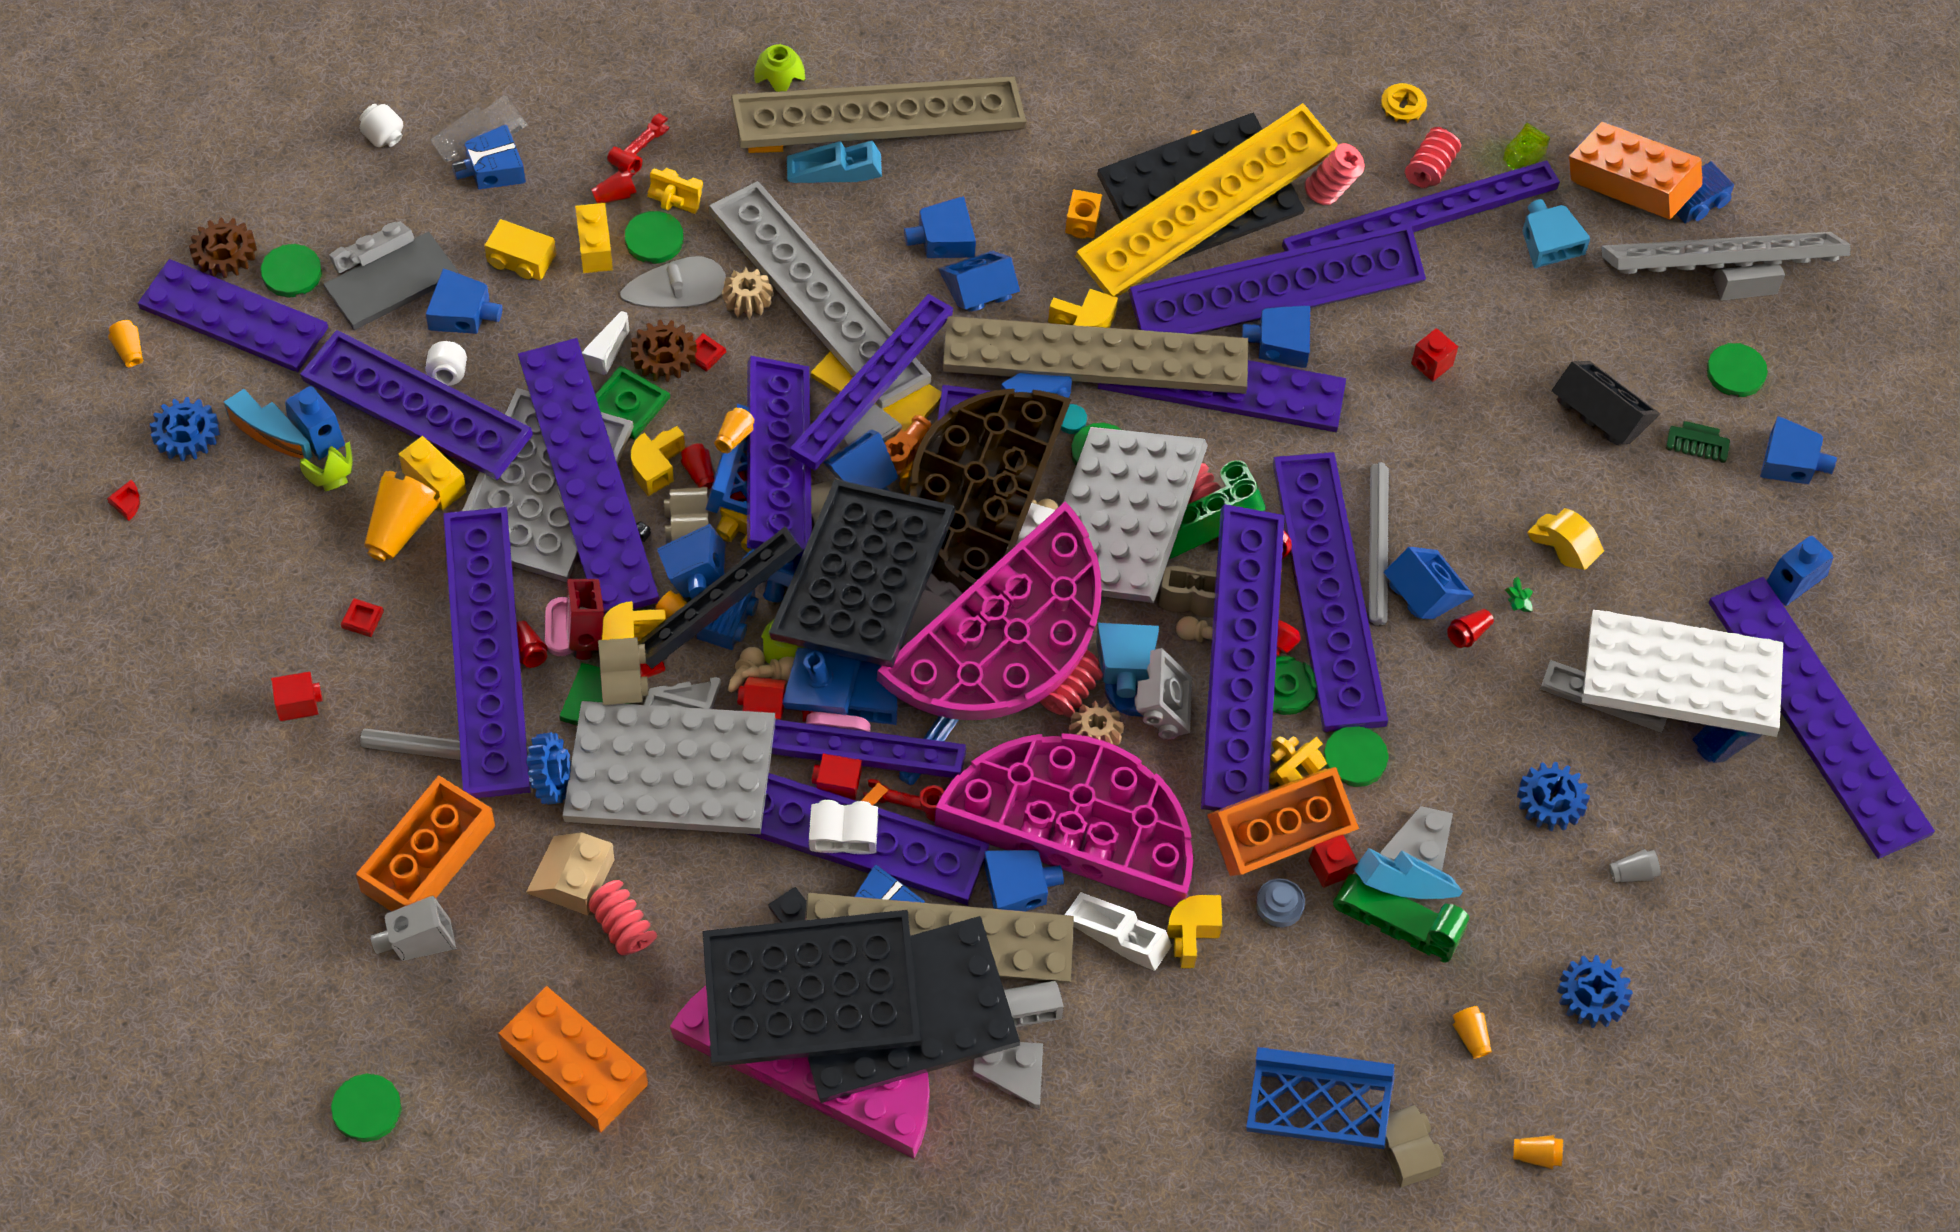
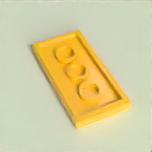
(921, 402)

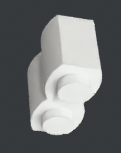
(843, 828)

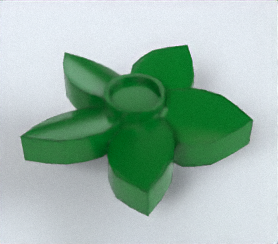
(1519, 598)

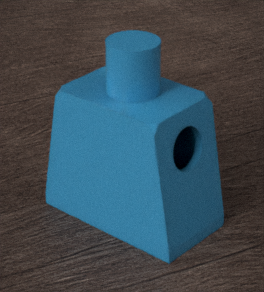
(1553, 234)
(1125, 654)

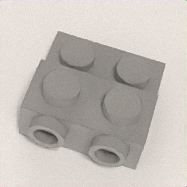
(1165, 696)

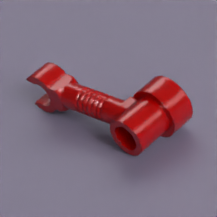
(627, 158)
(926, 801)

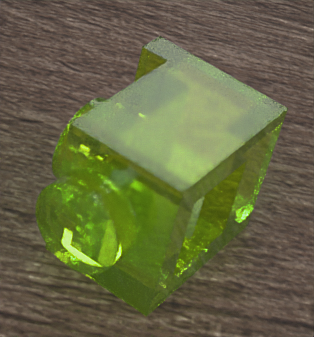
(1526, 147)

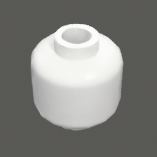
(381, 125)
(446, 362)

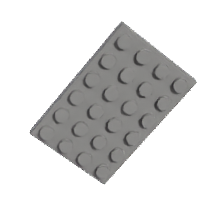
(528, 488)
(1132, 502)
(670, 767)

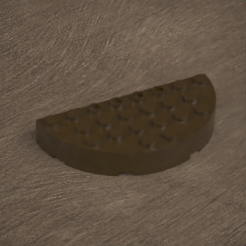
(987, 465)

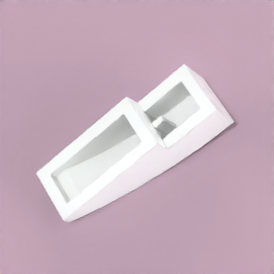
(1120, 930)

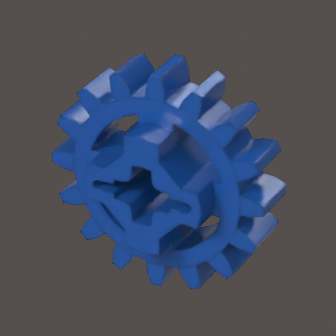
(184, 429)
(549, 768)
(1564, 808)
(1582, 996)

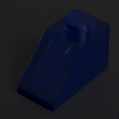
(1721, 743)

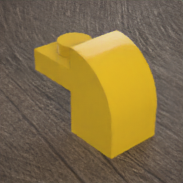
(1096, 311)
(650, 459)
(1571, 537)
(625, 623)
(1191, 919)

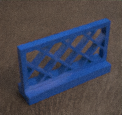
(728, 475)
(1331, 1072)

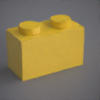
(594, 238)
(520, 250)
(434, 470)

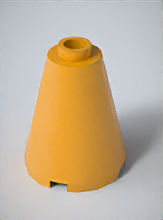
(397, 514)

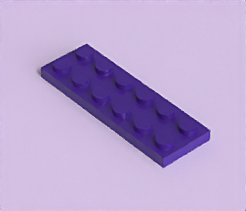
(233, 315)

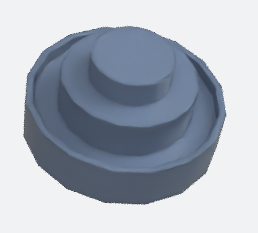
(1280, 902)

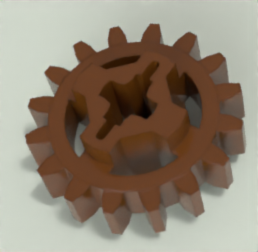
(222, 247)
(663, 350)

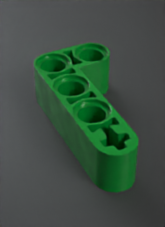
(1202, 516)
(1403, 918)

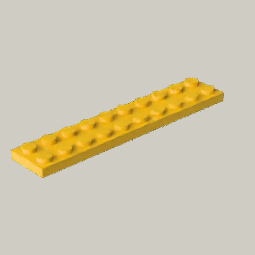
(1206, 201)

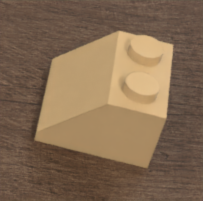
(572, 870)

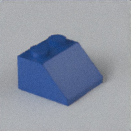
(981, 280)
(1426, 582)

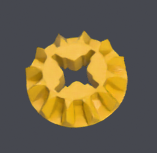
(1396, 94)

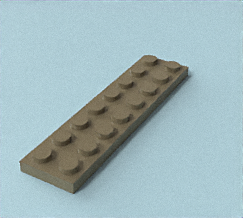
(1022, 942)

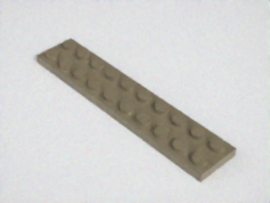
(877, 112)
(1097, 354)

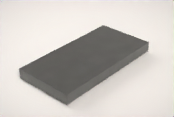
(389, 281)

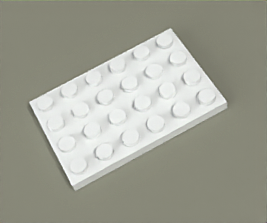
(1684, 673)

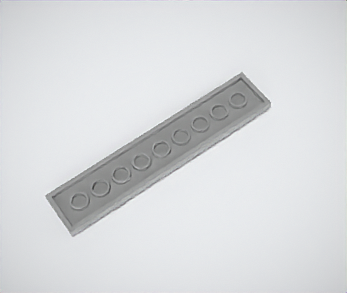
(811, 284)

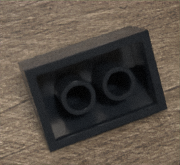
(1603, 402)

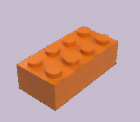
(1636, 170)
(1282, 821)
(426, 846)
(573, 1059)

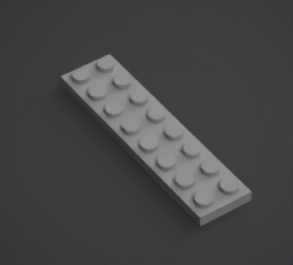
(1716, 252)

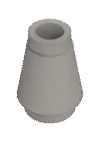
(1636, 867)

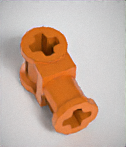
(906, 443)

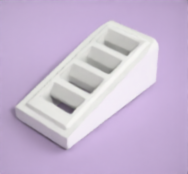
(604, 348)

